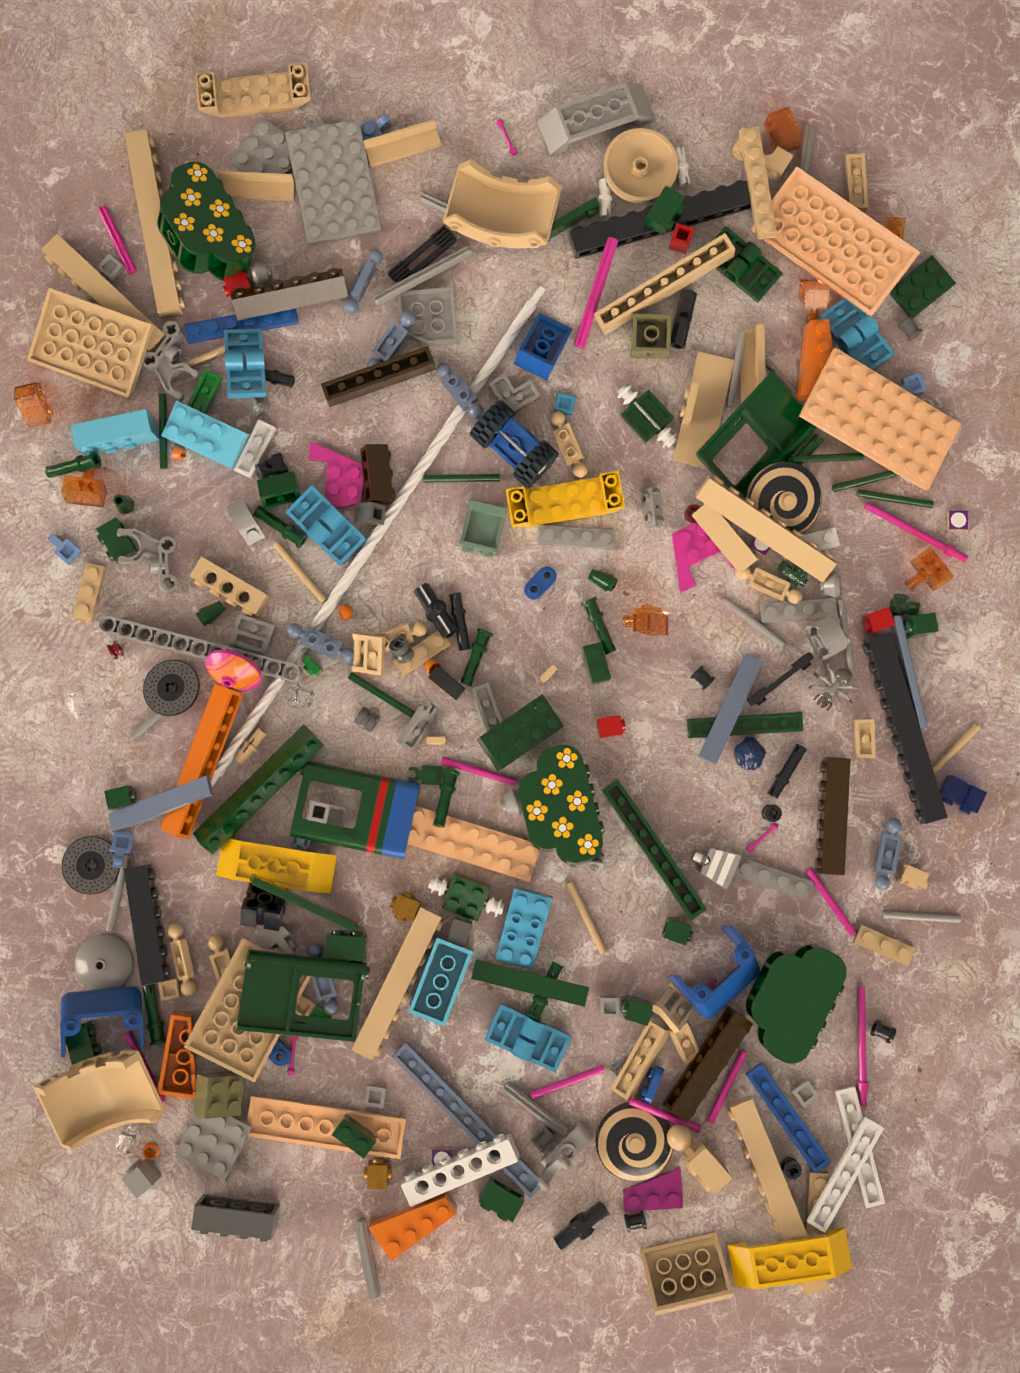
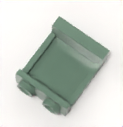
(483, 528)

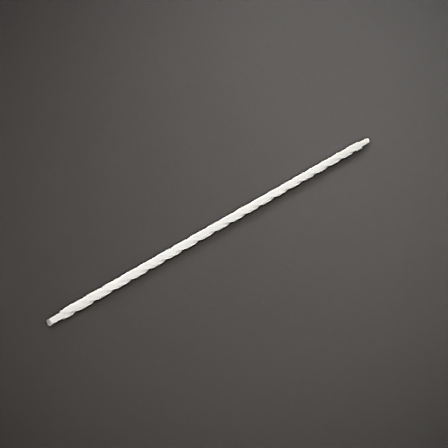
(378, 532)

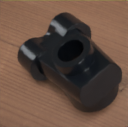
(271, 466)

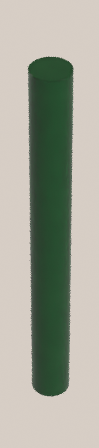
(162, 423)
(827, 457)
(462, 478)
(864, 480)
(895, 498)
(380, 694)

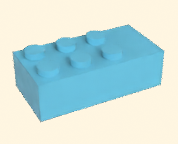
(115, 432)
(205, 434)
(440, 981)

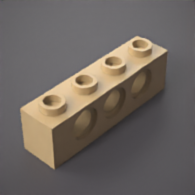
(205, 569)

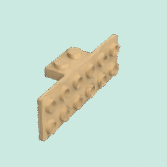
(703, 405)

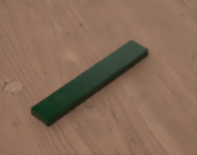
(750, 724)
(303, 902)
(530, 983)

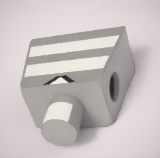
(717, 865)

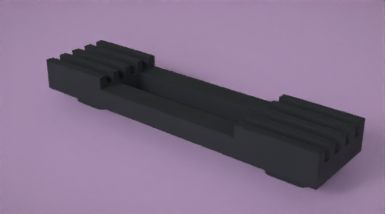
(441, 238)
(802, 663)

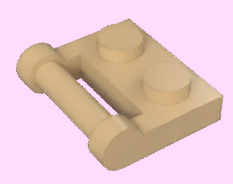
(373, 653)
(677, 1013)

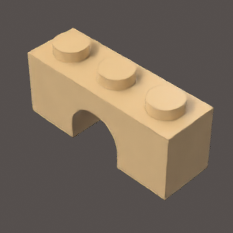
(775, 163)

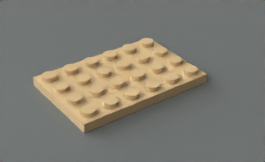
(90, 343)
(216, 1030)

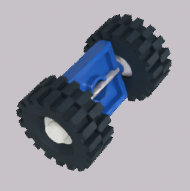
(514, 443)

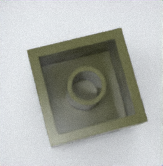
(650, 336)
(218, 1094)

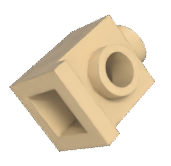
(913, 877)

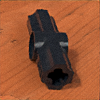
(684, 308)
(429, 602)
(581, 1226)

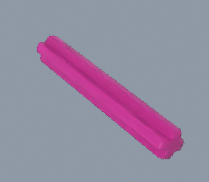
(117, 240)

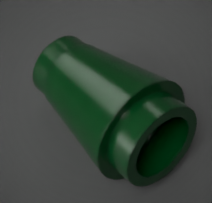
(124, 507)
(604, 580)
(210, 613)

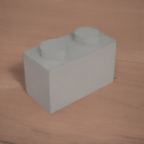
(141, 1177)

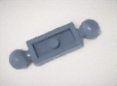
(365, 275)
(392, 339)
(459, 390)
(320, 642)
(888, 854)
(324, 987)

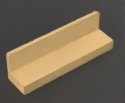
(402, 143)
(258, 185)
(753, 361)
(725, 538)
(640, 1061)

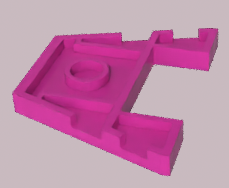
(343, 477)
(690, 547)

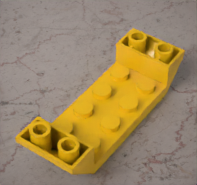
(565, 501)
(280, 865)
(790, 1260)

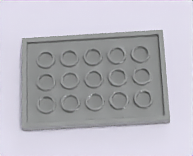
(333, 182)

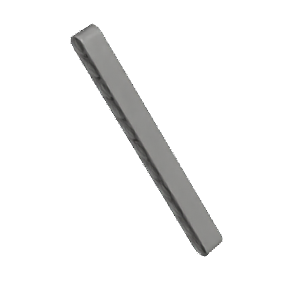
(192, 645)

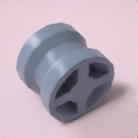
(298, 843)

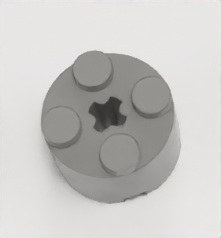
(827, 636)

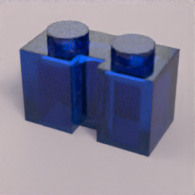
(962, 795)

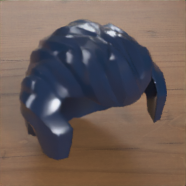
(749, 753)

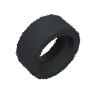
(446, 683)

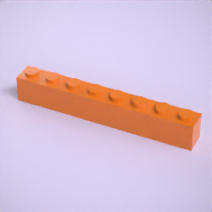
(204, 755)

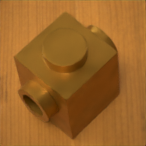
(405, 906)
(377, 1174)

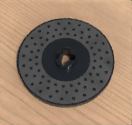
(164, 700)
(79, 875)

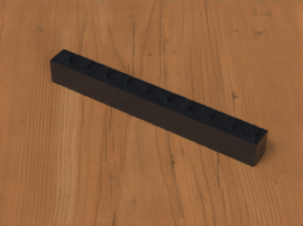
(632, 227)
(905, 729)

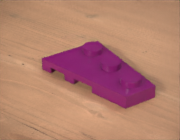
(656, 1193)

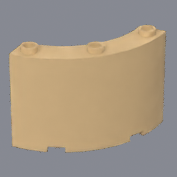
(501, 208)
(99, 1097)

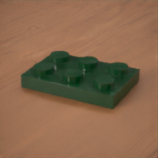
(922, 287)

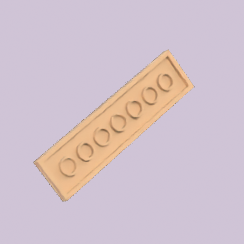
(474, 844)
(315, 1123)

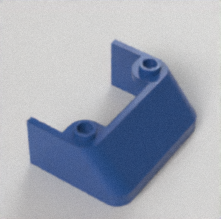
(710, 1002)
(100, 1003)

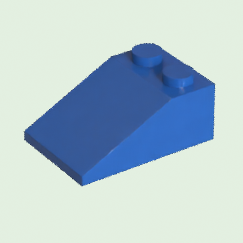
(542, 346)

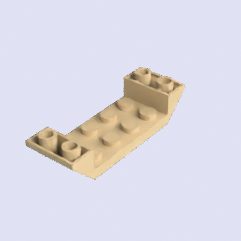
(253, 93)

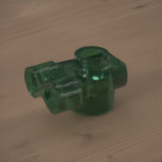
(796, 575)
(899, 605)

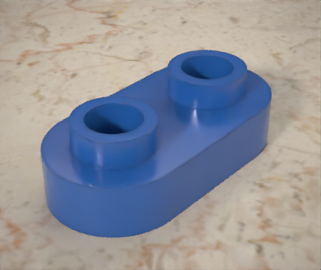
(540, 582)
(280, 1047)
(648, 1092)

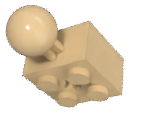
(699, 1159)

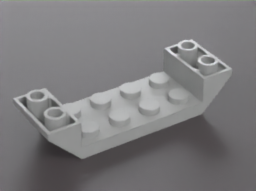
(594, 115)

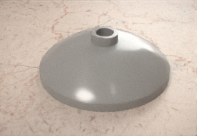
(116, 961)

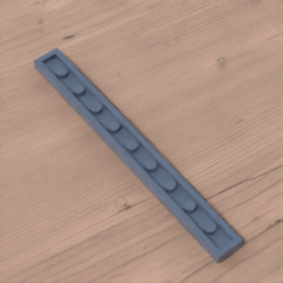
(461, 1113)

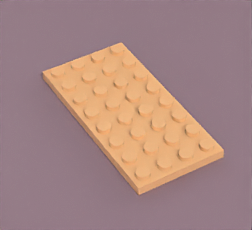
(837, 242)
(880, 419)

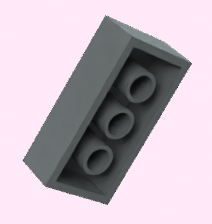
(235, 1217)

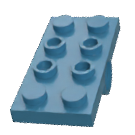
(857, 334)
(244, 363)
(325, 525)
(523, 927)
(528, 1038)

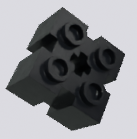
(262, 909)

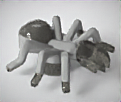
(833, 685)

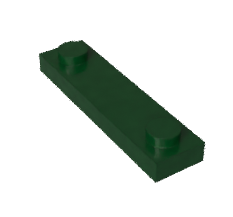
(586, 210)

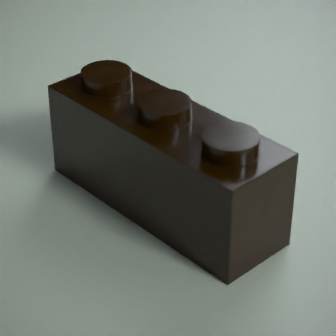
(377, 473)

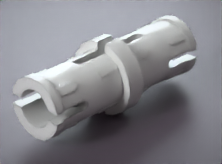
(683, 166)
(604, 199)

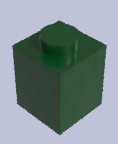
(120, 797)
(677, 931)

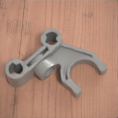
(166, 357)
(154, 551)
(555, 1160)

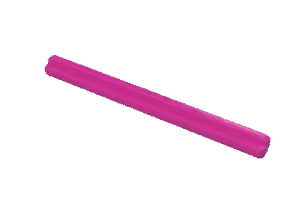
(596, 292)

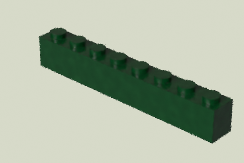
(258, 789)
(653, 850)

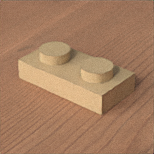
(864, 738)
(685, 1043)

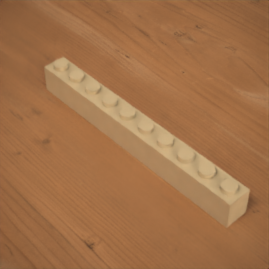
(148, 196)
(770, 1176)

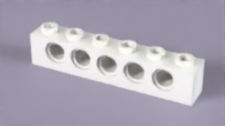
(418, 1193)

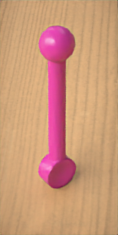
(512, 151)
(750, 848)
(291, 1071)

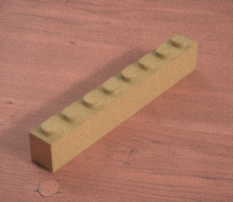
(665, 284)
(94, 285)
(766, 529)
(396, 983)

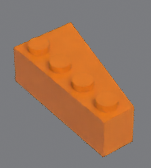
(815, 352)
(179, 1064)
(408, 1226)

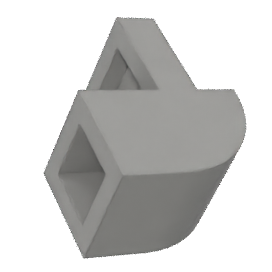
(245, 522)
(326, 813)
(269, 938)

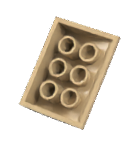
(686, 1273)

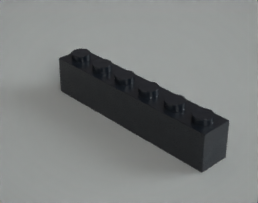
(146, 924)

